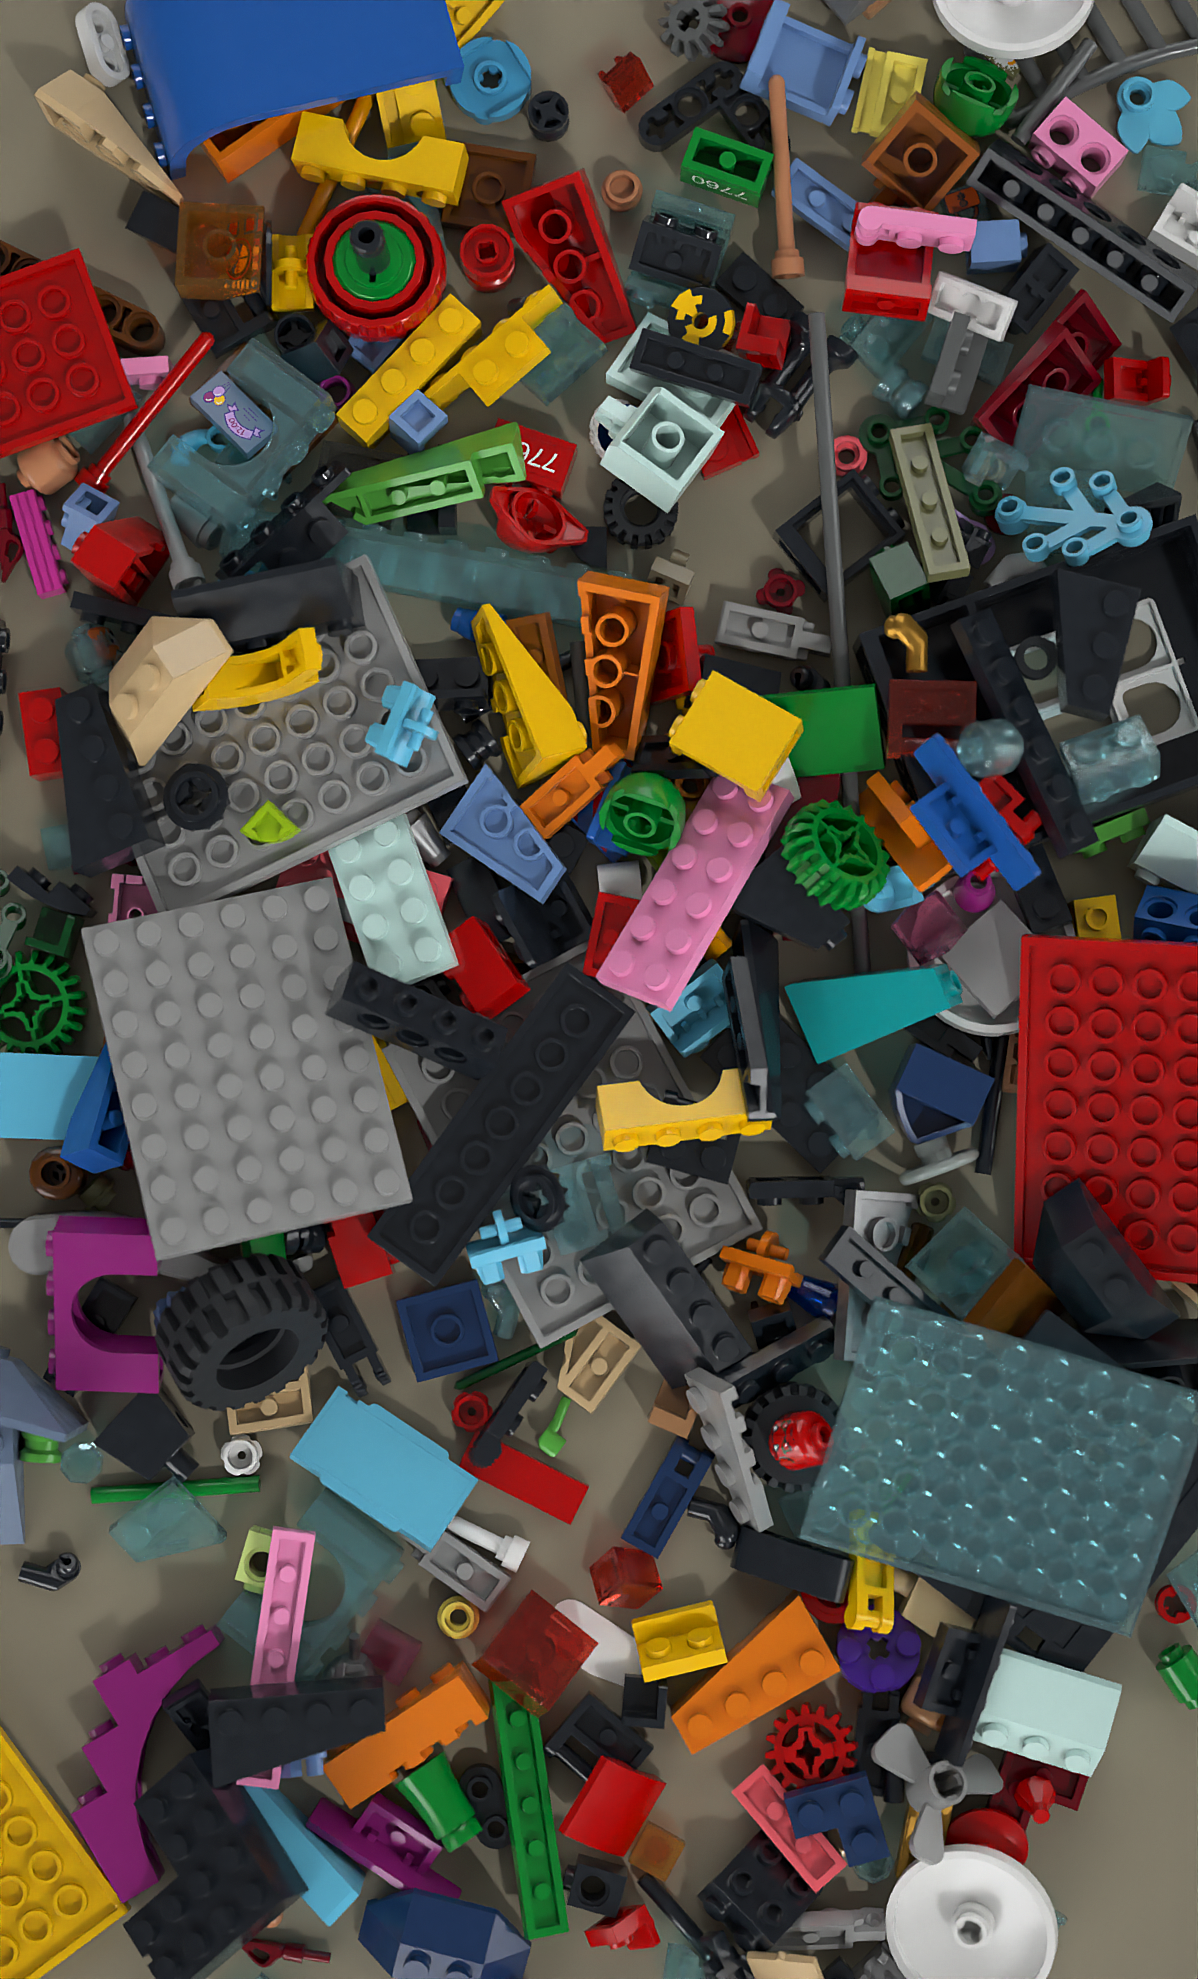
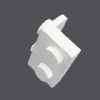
(1178, 226)

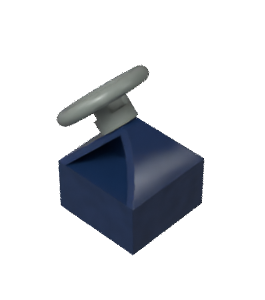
(934, 1099)

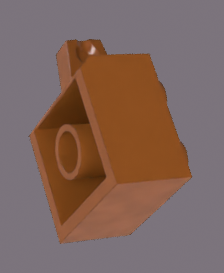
(918, 156)

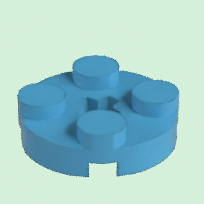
(513, 89)

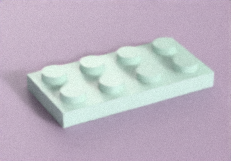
(393, 903)

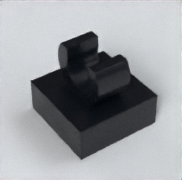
(770, 1322)

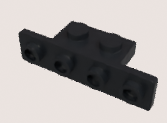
(298, 533)
(961, 1675)

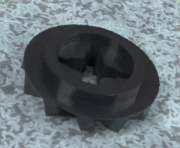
(180, 790)
(528, 1206)

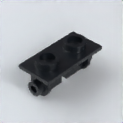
(976, 545)

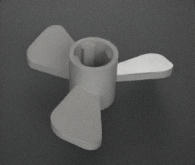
(902, 1755)

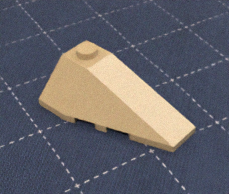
(90, 118)

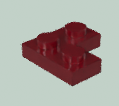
(1016, 1768)

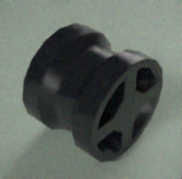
(549, 106)
(477, 745)

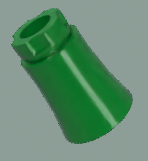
(441, 1802)

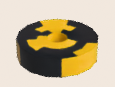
(699, 301)

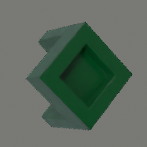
(56, 933)

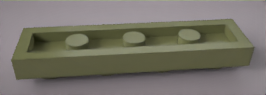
(929, 503)

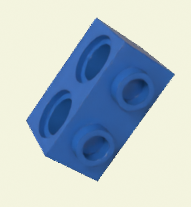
(1166, 916)

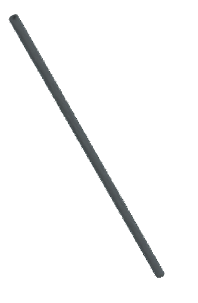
(835, 581)

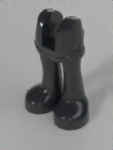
(839, 357)

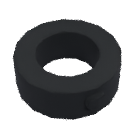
(1045, 645)

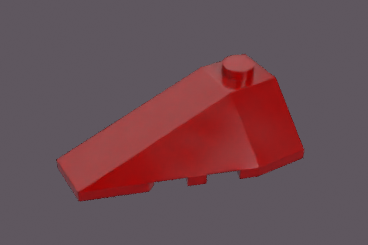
(570, 245)

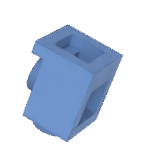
(85, 510)

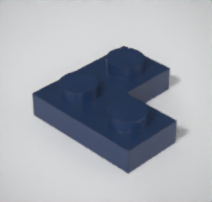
(844, 1805)

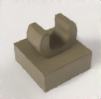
(673, 574)

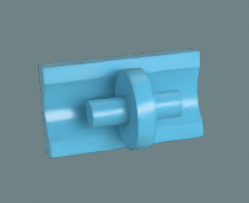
(406, 723)
(896, 893)
(502, 1242)

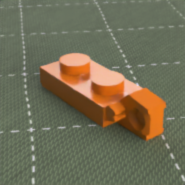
(571, 789)

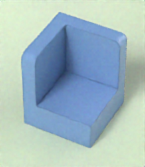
(416, 422)

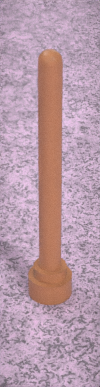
(787, 259)

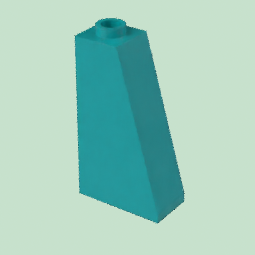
(864, 1006)

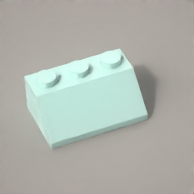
(1167, 855)
(1048, 1713)

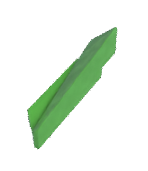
(433, 476)

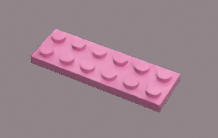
(693, 892)

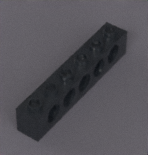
(1084, 229)

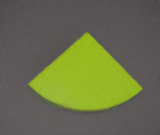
(269, 825)

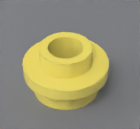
(451, 1628)

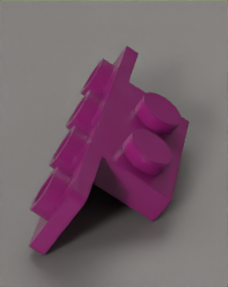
(385, 1842)

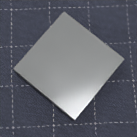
(990, 958)

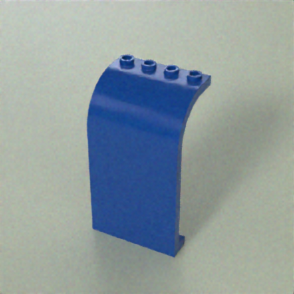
(261, 59)

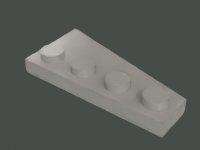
(721, 1432)

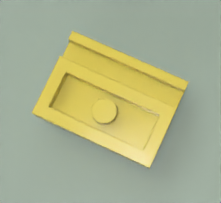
(885, 88)

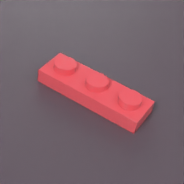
(810, 1856)

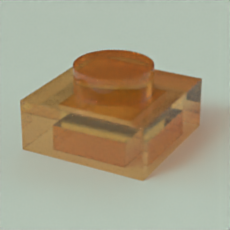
(656, 1851)

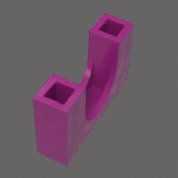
(83, 1353)

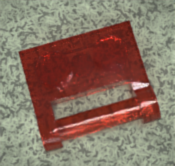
(927, 705)

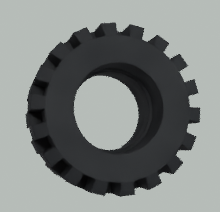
(762, 1416)

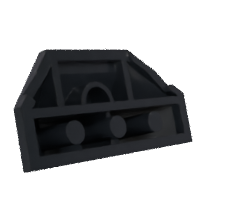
(1097, 1269)

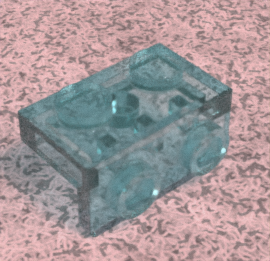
(571, 355)
(1111, 759)
(848, 1112)

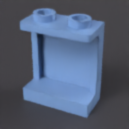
(809, 60)

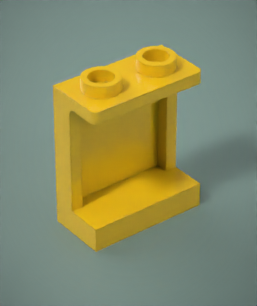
(735, 734)

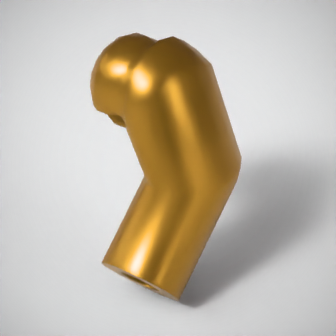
(914, 639)

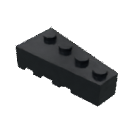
(288, 1721)

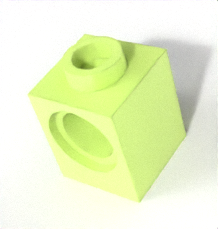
(257, 1541)

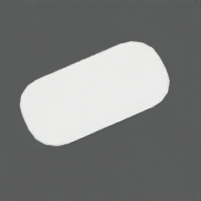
(615, 1650)

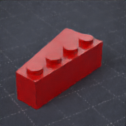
(354, 1253)

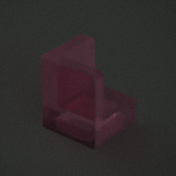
(929, 928)
(391, 1650)

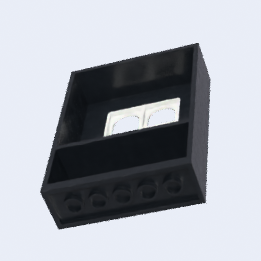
(1023, 607)

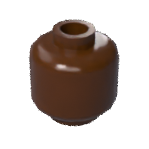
(44, 1178)

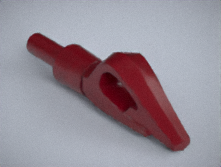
(7, 537)
(288, 1951)

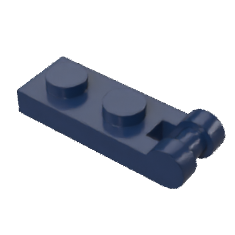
(666, 1498)

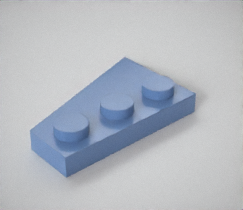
(502, 837)

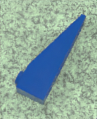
(97, 1126)

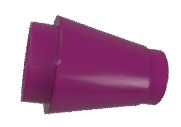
(974, 899)

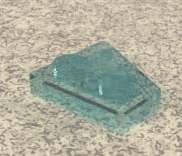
(166, 1524)

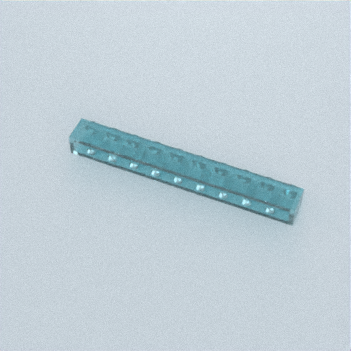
(454, 572)

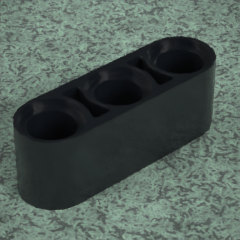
(792, 1564)

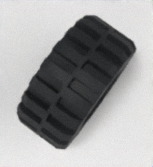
(241, 1331)

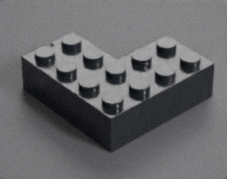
(227, 1869)

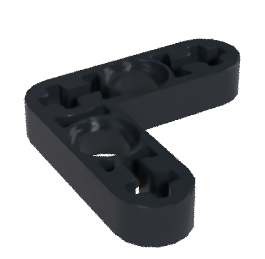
(724, 102)

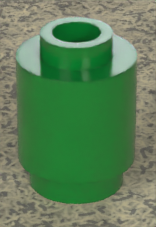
(1180, 1672)

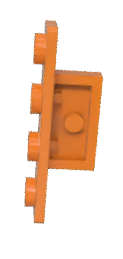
(902, 832)

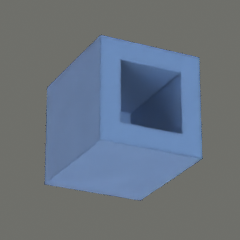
(996, 247)

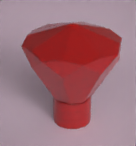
(1035, 1797)

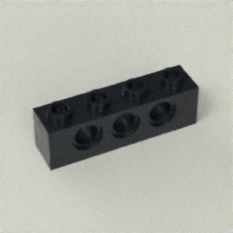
(416, 1021)

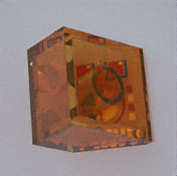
(219, 250)

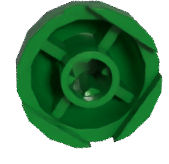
(974, 95)
(644, 813)

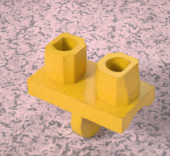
(289, 274)

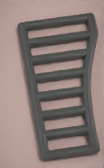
(1119, 62)

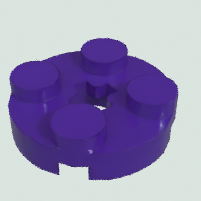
(881, 1673)

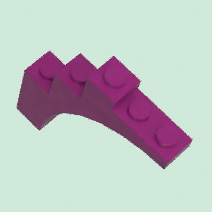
(118, 1757)

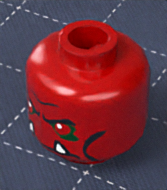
(800, 1440)

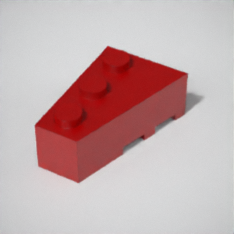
(121, 557)

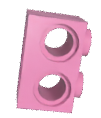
(1086, 140)

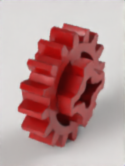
(810, 1730)

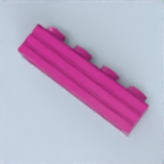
(38, 544)

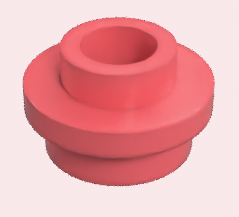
(853, 445)

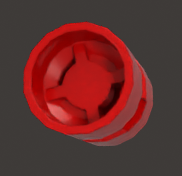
(487, 258)

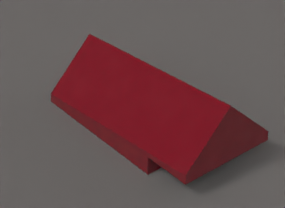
(1060, 359)

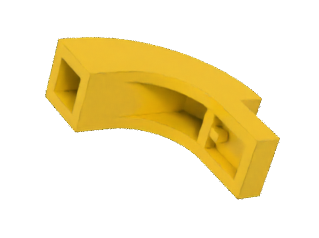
(265, 674)

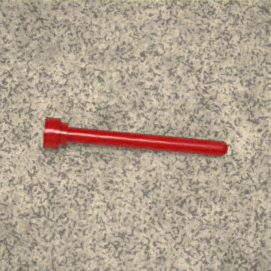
(98, 474)

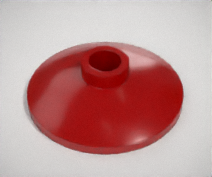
(990, 1829)

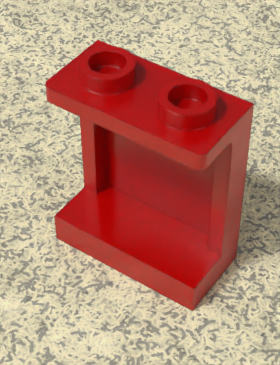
(886, 276)

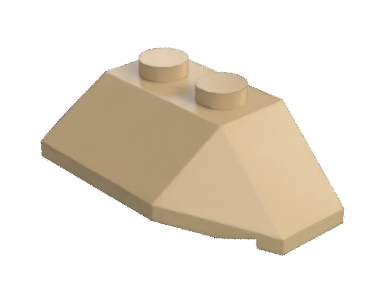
(163, 678)

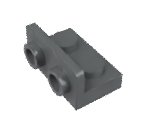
(956, 366)

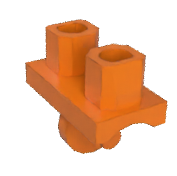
(776, 1275)

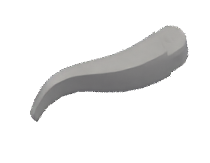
(28, 1248)

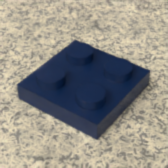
(447, 1330)

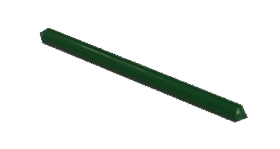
(508, 1362)

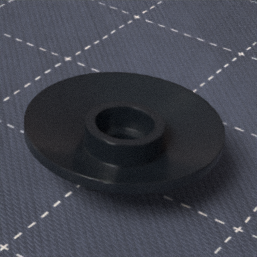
(266, 269)

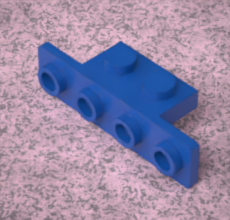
(965, 821)

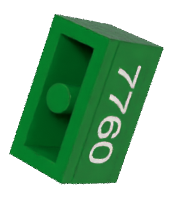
(726, 167)

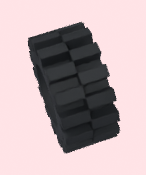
(629, 532)

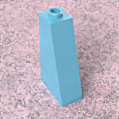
(326, 1870)

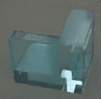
(993, 461)

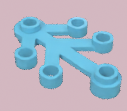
(1125, 525)

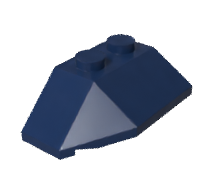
(441, 1938)

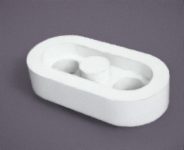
(102, 44)

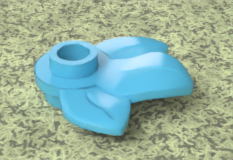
(1155, 118)

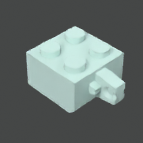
(657, 445)

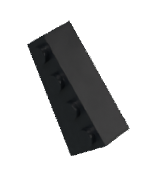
(102, 787)

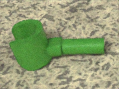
(550, 1440)

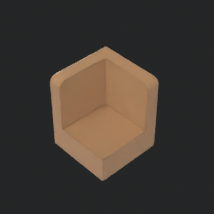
(672, 1410)

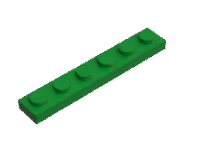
(529, 1817)

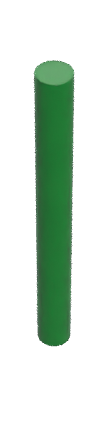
(196, 1487)

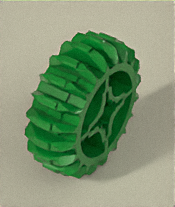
(835, 855)
(36, 1024)

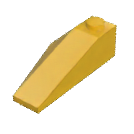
(535, 714)

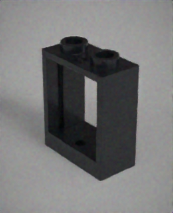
(803, 557)

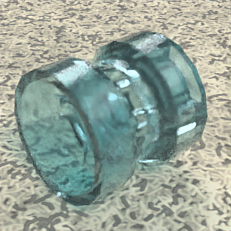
(909, 395)

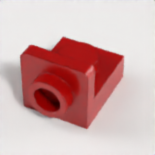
(630, 1928)

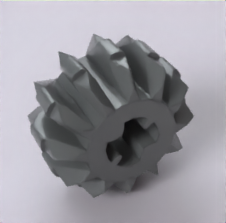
(689, 40)

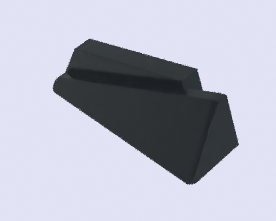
(754, 1018)

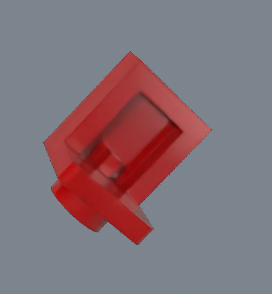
(1137, 380)

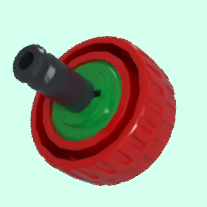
(376, 267)

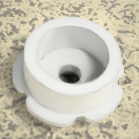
(233, 1463)

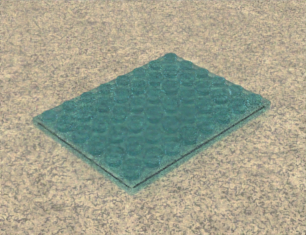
(1003, 1466)

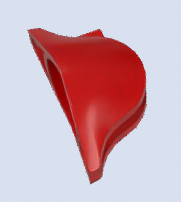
(534, 520)

